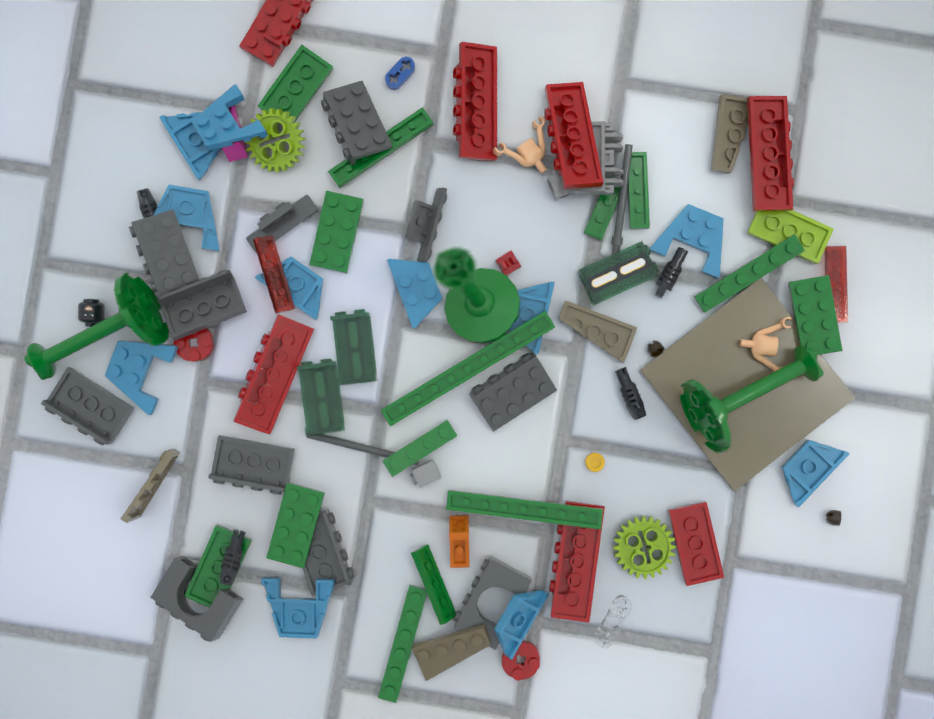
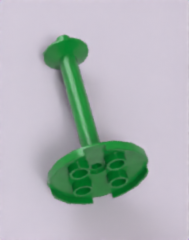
(479, 300)
(137, 311)
(711, 414)

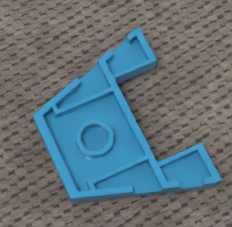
(219, 127)
(192, 210)
(698, 230)
(130, 367)
(298, 615)

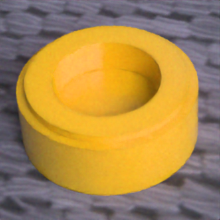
(594, 462)

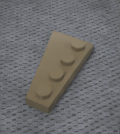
(729, 132)
(605, 332)
(151, 486)
(448, 650)

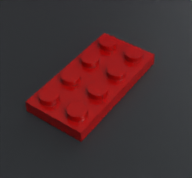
(696, 543)

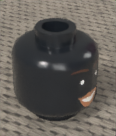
(90, 312)

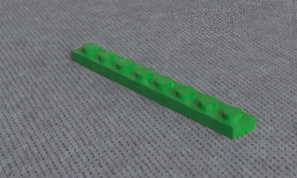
(524, 509)

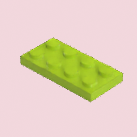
(778, 225)

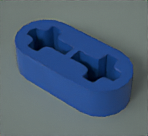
(403, 76)

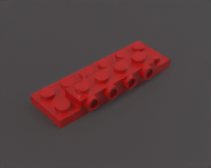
(274, 28)
(476, 101)
(572, 136)
(770, 153)
(272, 374)
(575, 570)

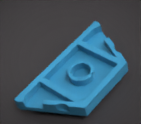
(190, 142)
(303, 285)
(416, 288)
(533, 302)
(810, 468)
(518, 619)

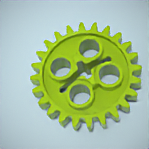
(280, 158)
(659, 541)

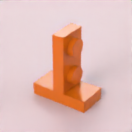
(459, 541)

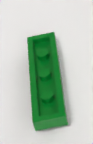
(638, 192)
(419, 448)
(433, 584)

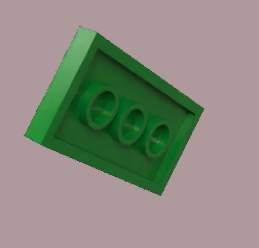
(297, 83)
(336, 232)
(815, 315)
(295, 525)
(206, 579)

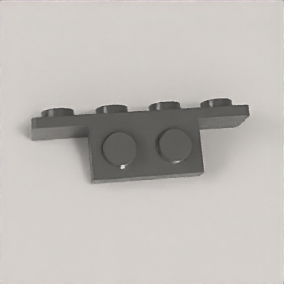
(283, 219)
(424, 223)

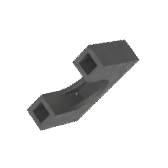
(493, 574)
(171, 592)

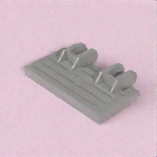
(606, 159)

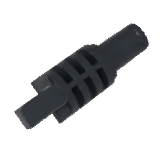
(146, 203)
(671, 272)
(630, 394)
(232, 558)

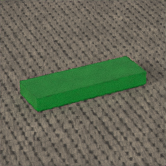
(602, 214)

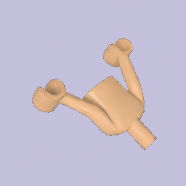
(528, 152)
(765, 345)

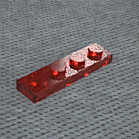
(837, 270)
(273, 274)

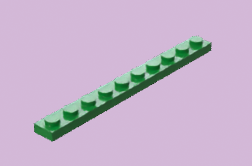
(468, 368)

